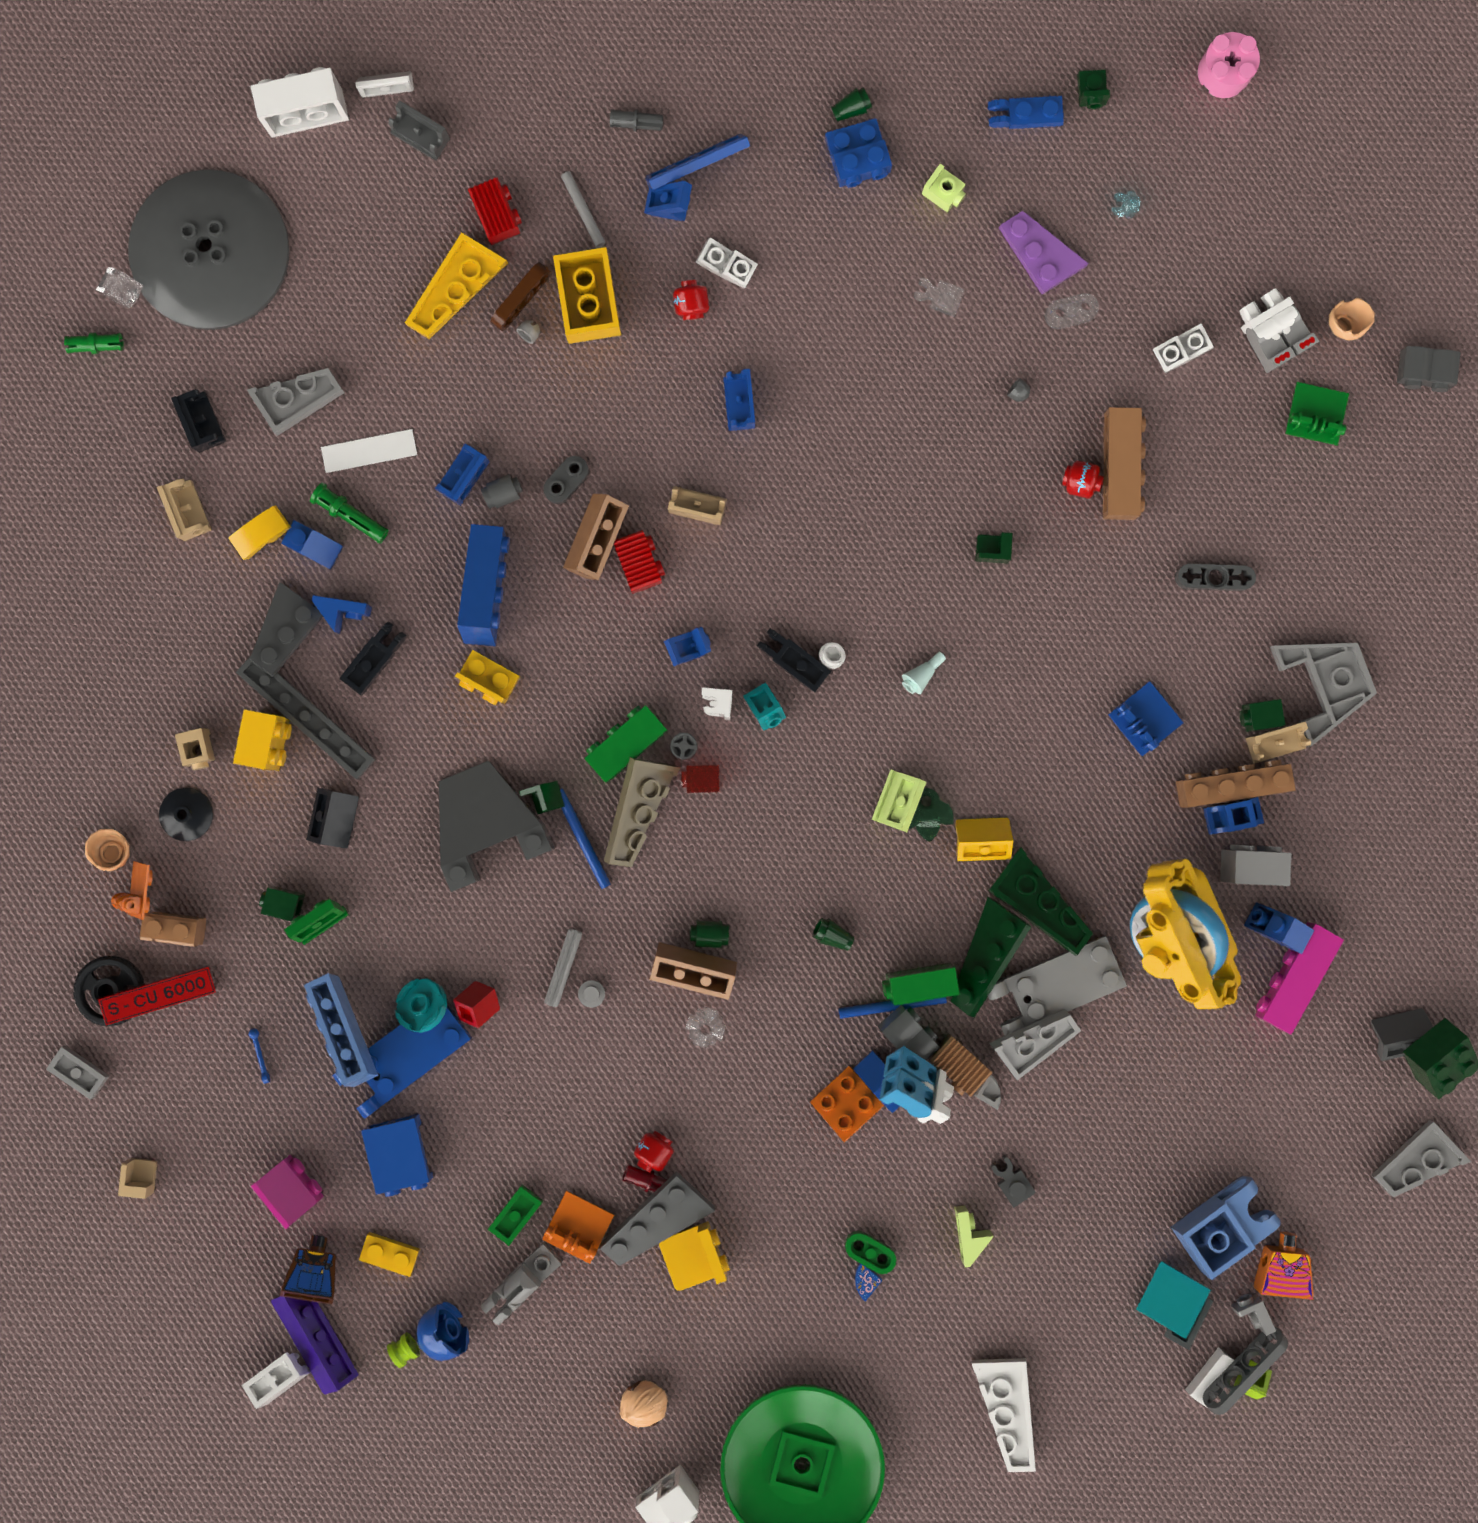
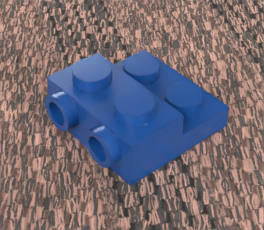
(858, 153)

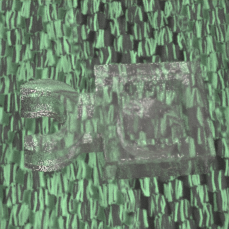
(944, 297)

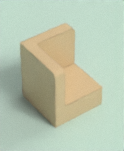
(137, 1178)

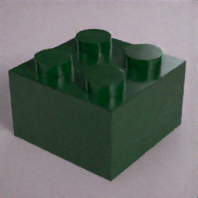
(1442, 1058)

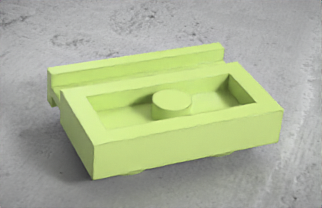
(899, 800)

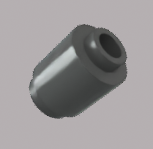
(502, 491)

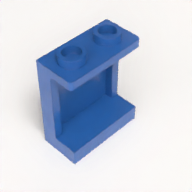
(396, 1155)

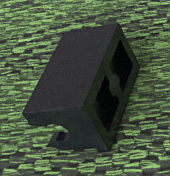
(198, 420)

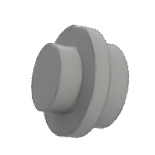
(591, 993)

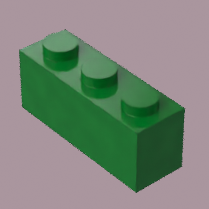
(625, 742)

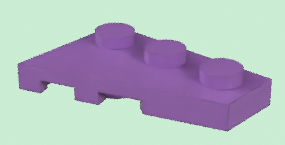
(1040, 252)

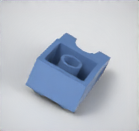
(1229, 1224)

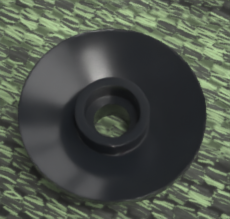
(198, 811)

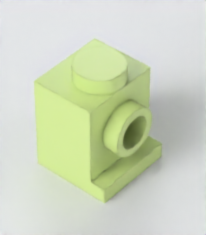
(937, 194)

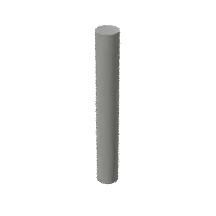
(583, 209)

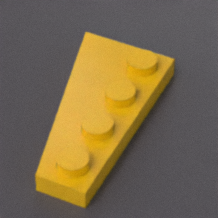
(455, 283)

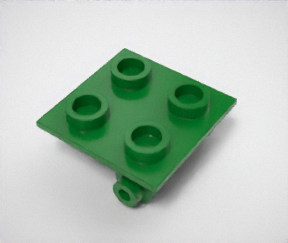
(1317, 413)

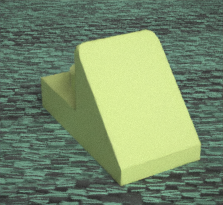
(970, 1242)

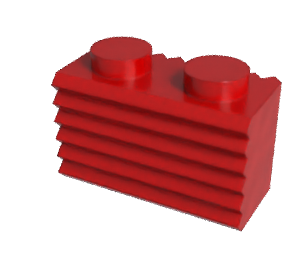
(494, 211)
(638, 562)

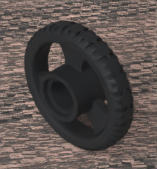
(87, 981)

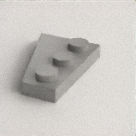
(294, 400)
(1035, 1042)
(1419, 1159)

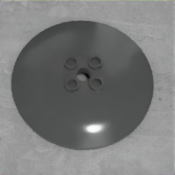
(232, 277)

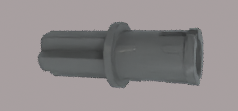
(636, 120)

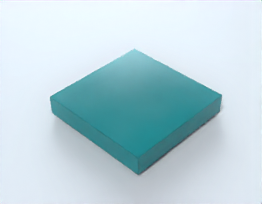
(1173, 1299)

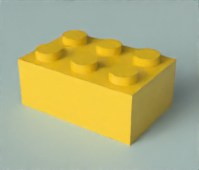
(587, 295)

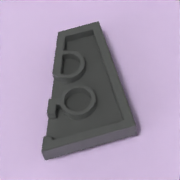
(284, 629)

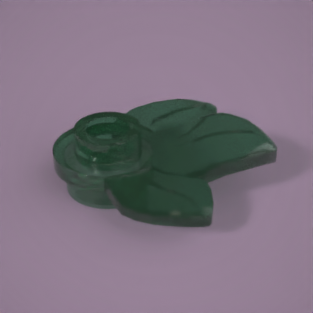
(929, 818)

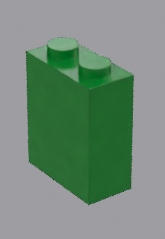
(921, 984)

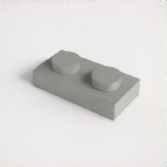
(77, 1072)

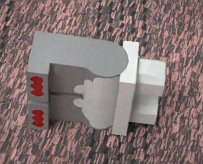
(1277, 332)

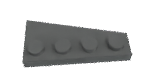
(662, 1215)

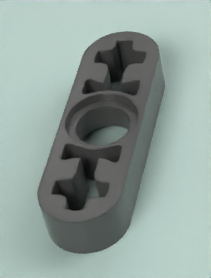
(1235, 570)

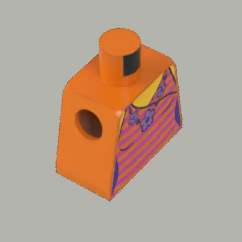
(1284, 1270)

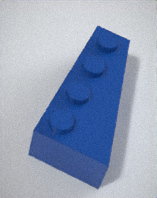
(483, 585)

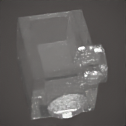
(119, 287)

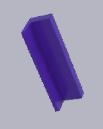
(316, 1342)

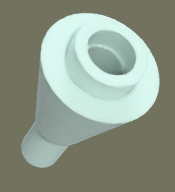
(918, 678)

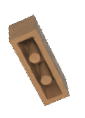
(595, 536)
(693, 970)

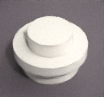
(831, 655)

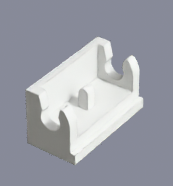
(722, 702)
(275, 1379)

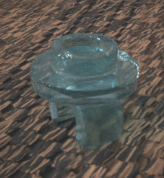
(1130, 204)

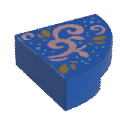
(866, 1281)

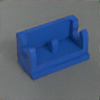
(739, 400)
(463, 474)

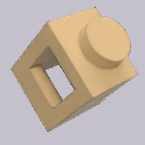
(187, 744)

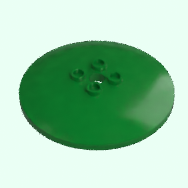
(809, 1423)

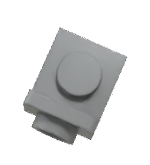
(1256, 1312)

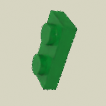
(515, 1215)

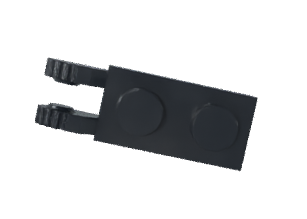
(371, 660)
(796, 661)

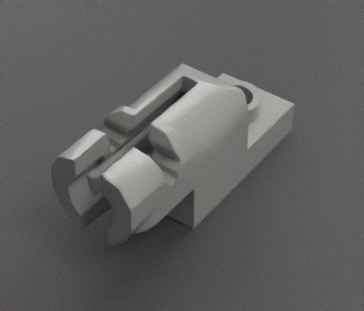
(522, 1282)

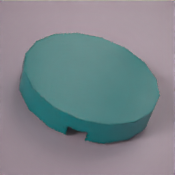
(421, 1005)

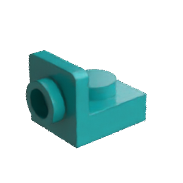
(765, 706)

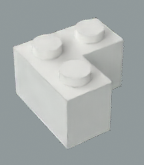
(670, 1499)

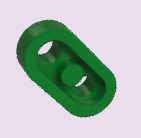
(869, 1252)

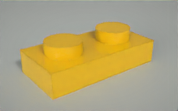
(389, 1254)

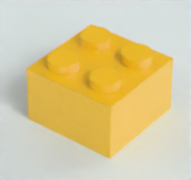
(262, 740)

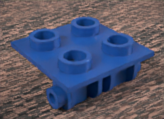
(1145, 719)

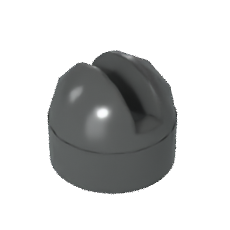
(1019, 390)

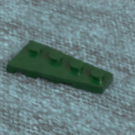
(1035, 899)
(990, 952)

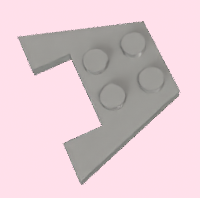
(1337, 677)

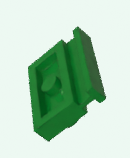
(321, 918)

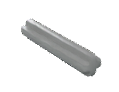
(563, 967)

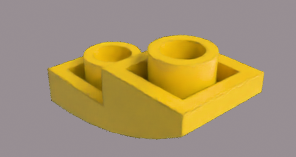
(259, 531)

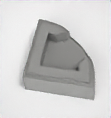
(989, 1092)

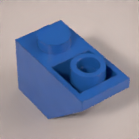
(1279, 927)

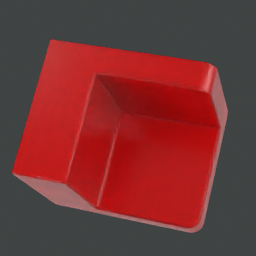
(476, 1004)

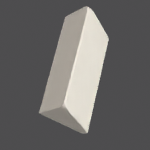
(385, 84)
(1208, 1374)

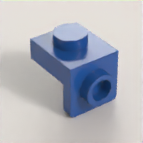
(688, 646)

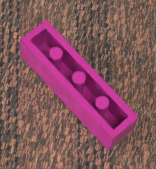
(1298, 980)

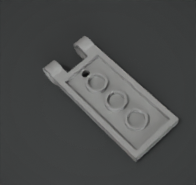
(1061, 983)

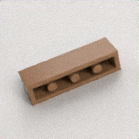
(1123, 463)

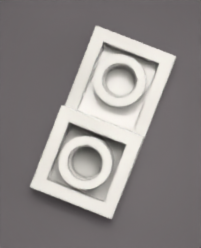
(726, 263)
(1183, 348)

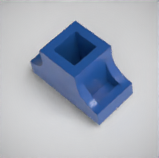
(1233, 816)

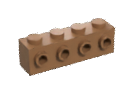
(1237, 785)

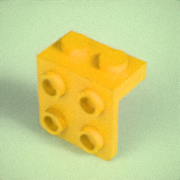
(694, 1257)

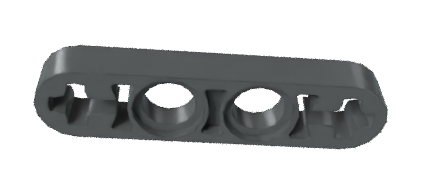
(1249, 1374)

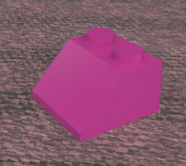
(288, 1191)

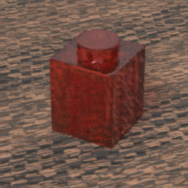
(701, 779)

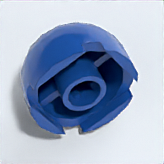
(441, 1333)

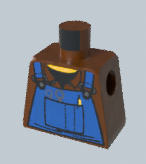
(311, 1273)

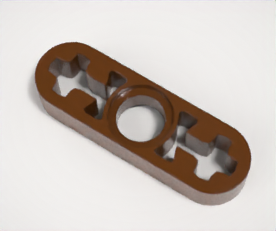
(520, 296)

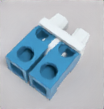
(916, 1086)

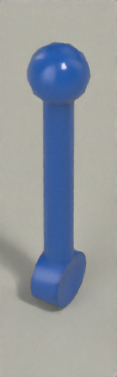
(254, 1033)

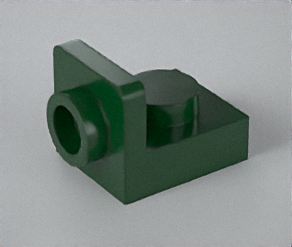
(1092, 89)

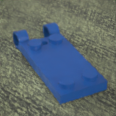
(408, 1055)

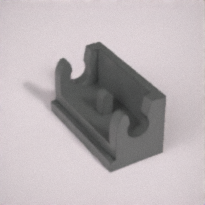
(418, 131)

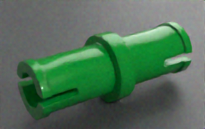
(94, 343)

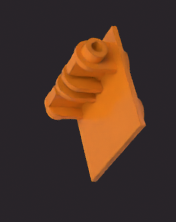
(136, 902)
(846, 1104)
(578, 1227)

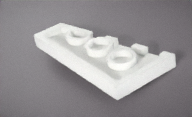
(1008, 1405)

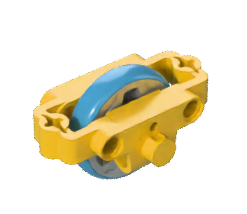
(1185, 935)

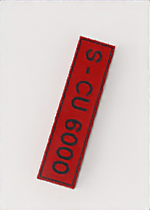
(156, 995)

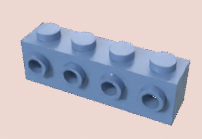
(340, 1030)

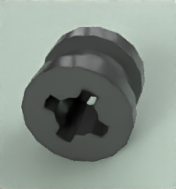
(683, 746)

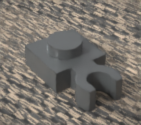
(1013, 1184)

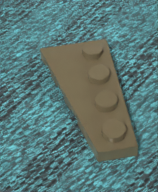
(640, 796)

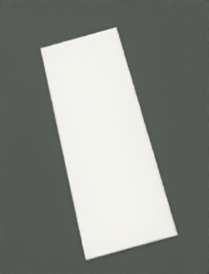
(369, 451)

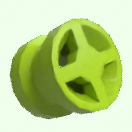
(403, 1350)

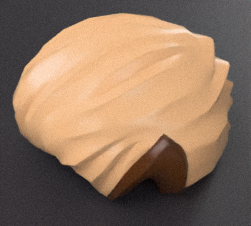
(643, 1404)

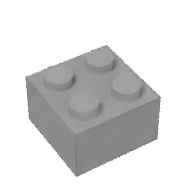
(1258, 867)

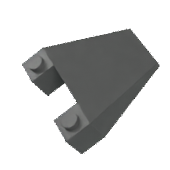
(479, 812)

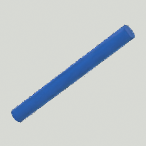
(584, 842)
(885, 1006)

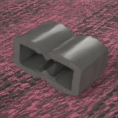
(1428, 368)
(904, 1030)

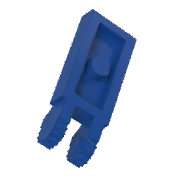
(1027, 112)

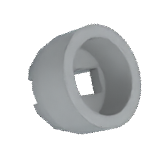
(528, 331)

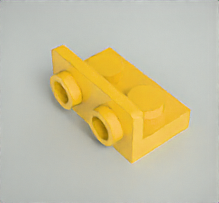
(487, 677)

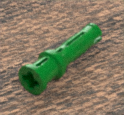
(338, 506)

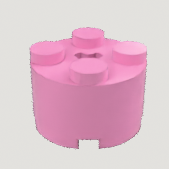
(1229, 64)

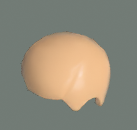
(1351, 319)
(107, 849)

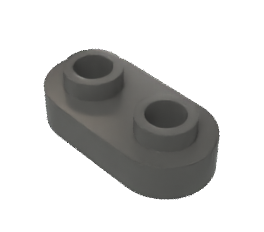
(568, 481)

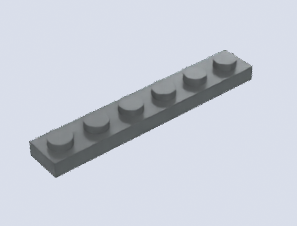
(308, 719)

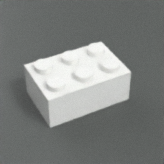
(299, 102)

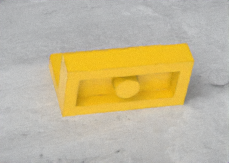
(984, 839)

